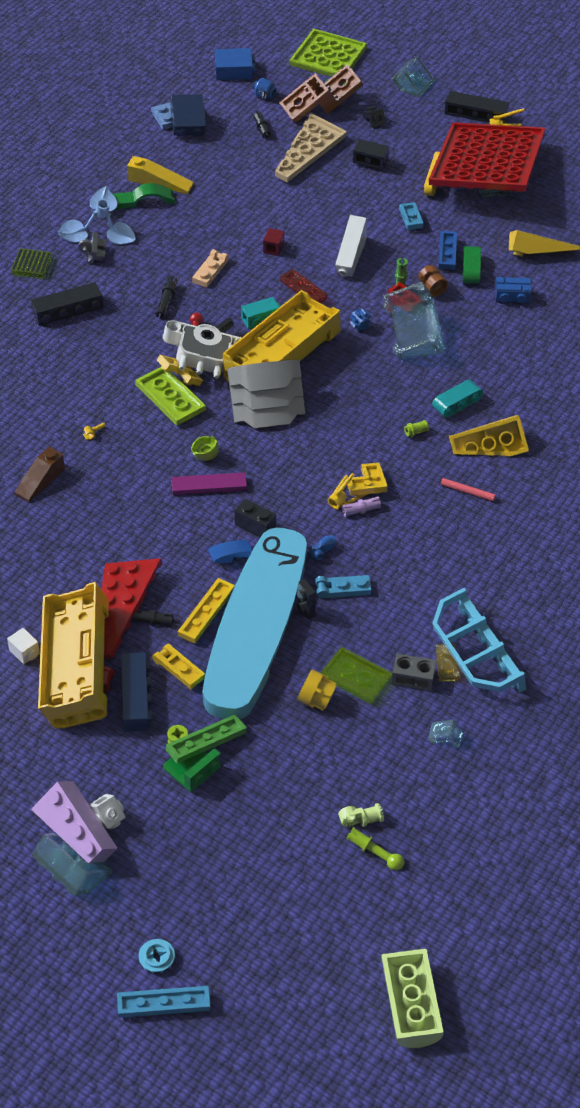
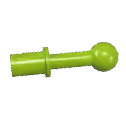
(394, 861)

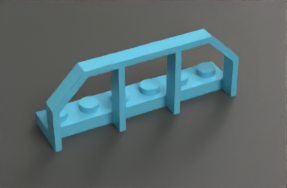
(485, 635)

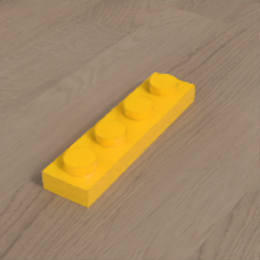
(206, 610)

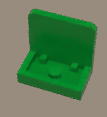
(194, 770)

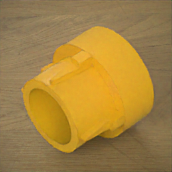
(317, 690)

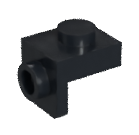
(375, 115)

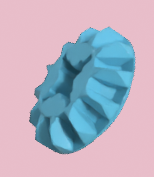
(162, 948)

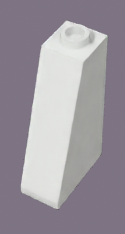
(351, 246)

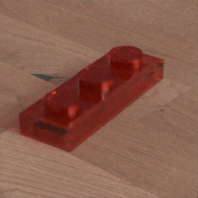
(298, 282)

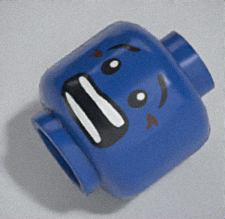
(264, 89)

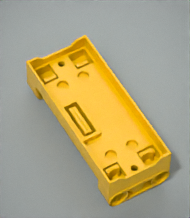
(267, 342)
(73, 657)

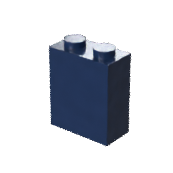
(188, 115)

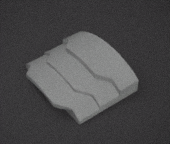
(266, 393)

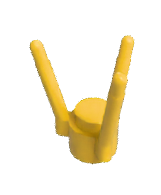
(496, 121)
(338, 497)

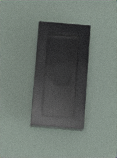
(306, 599)

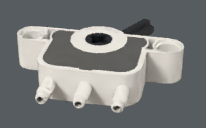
(200, 345)

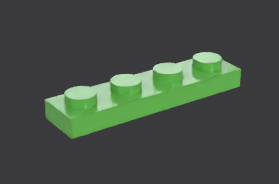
(205, 738)

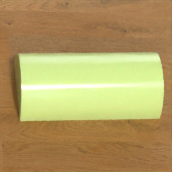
(412, 998)

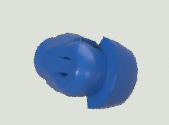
(322, 547)

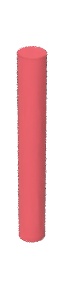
(467, 489)

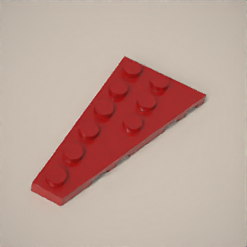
(126, 588)

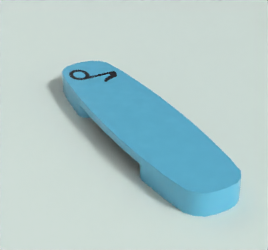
(254, 623)

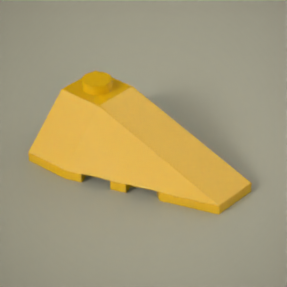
(527, 243)
(496, 438)

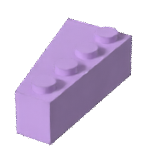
(75, 822)

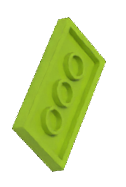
(170, 395)

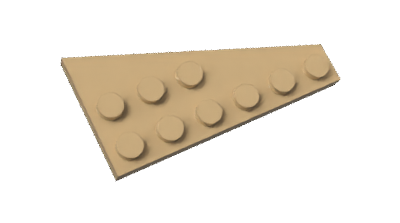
(309, 145)

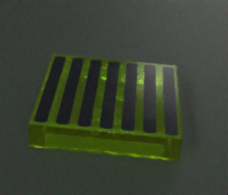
(31, 263)

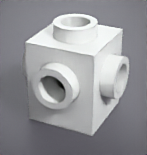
(108, 811)

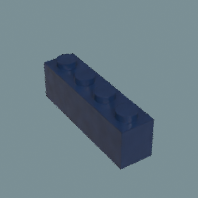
(134, 691)

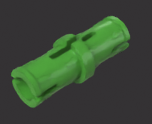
(401, 273)

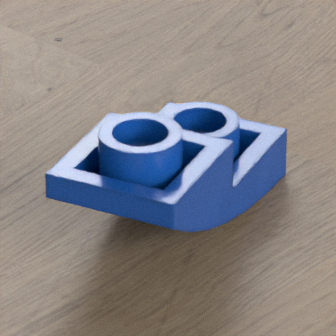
(228, 550)

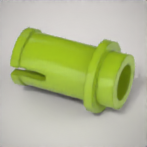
(416, 428)

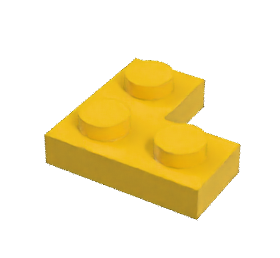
(188, 374)
(371, 482)

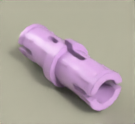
(361, 506)

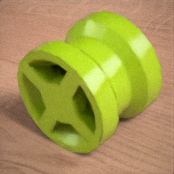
(176, 731)

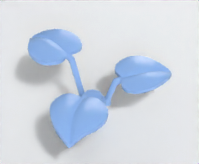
(102, 203)

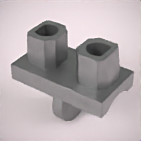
(94, 248)

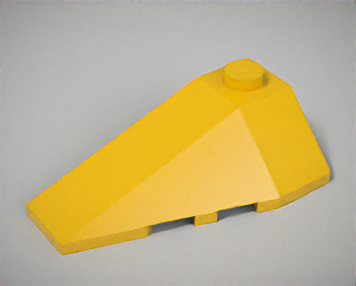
(146, 171)

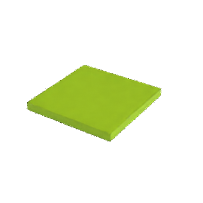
(327, 53)

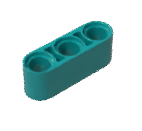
(457, 398)

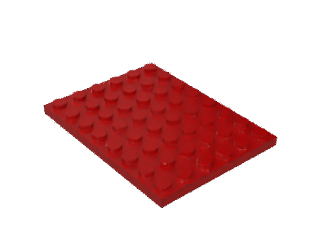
(487, 157)

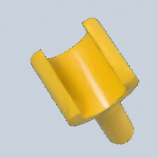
(89, 432)

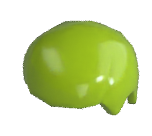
(205, 448)

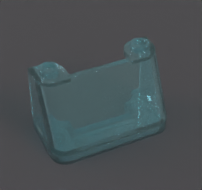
(414, 322)

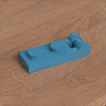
(343, 586)

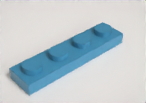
(163, 1001)

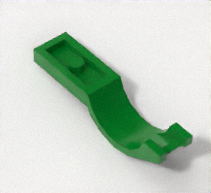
(130, 199)

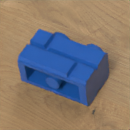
(512, 290)

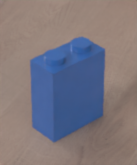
(234, 64)

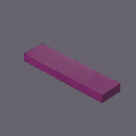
(209, 483)

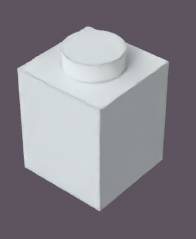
(23, 646)

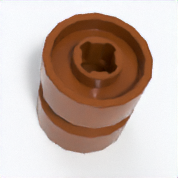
(433, 280)

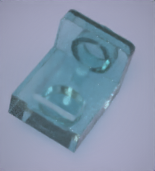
(446, 731)

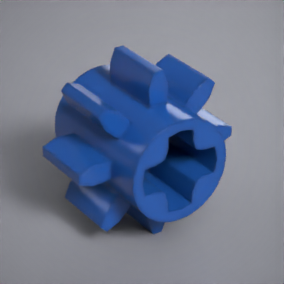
(360, 319)

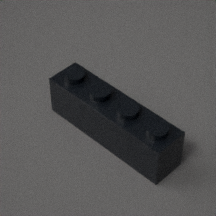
(475, 107)
(67, 303)

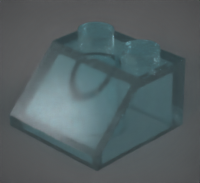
(413, 77)

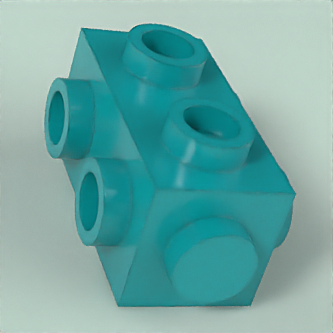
(256, 312)

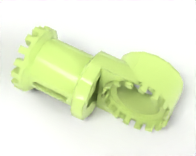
(351, 815)

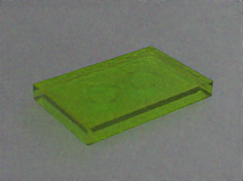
(356, 675)

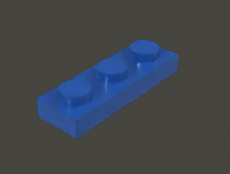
(447, 250)

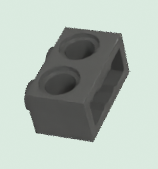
(410, 670)

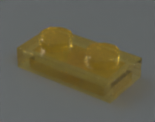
(446, 665)

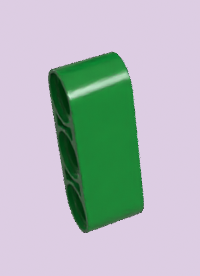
(471, 265)

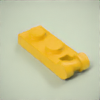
(179, 666)

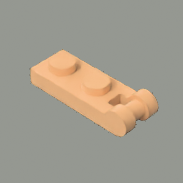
(210, 268)

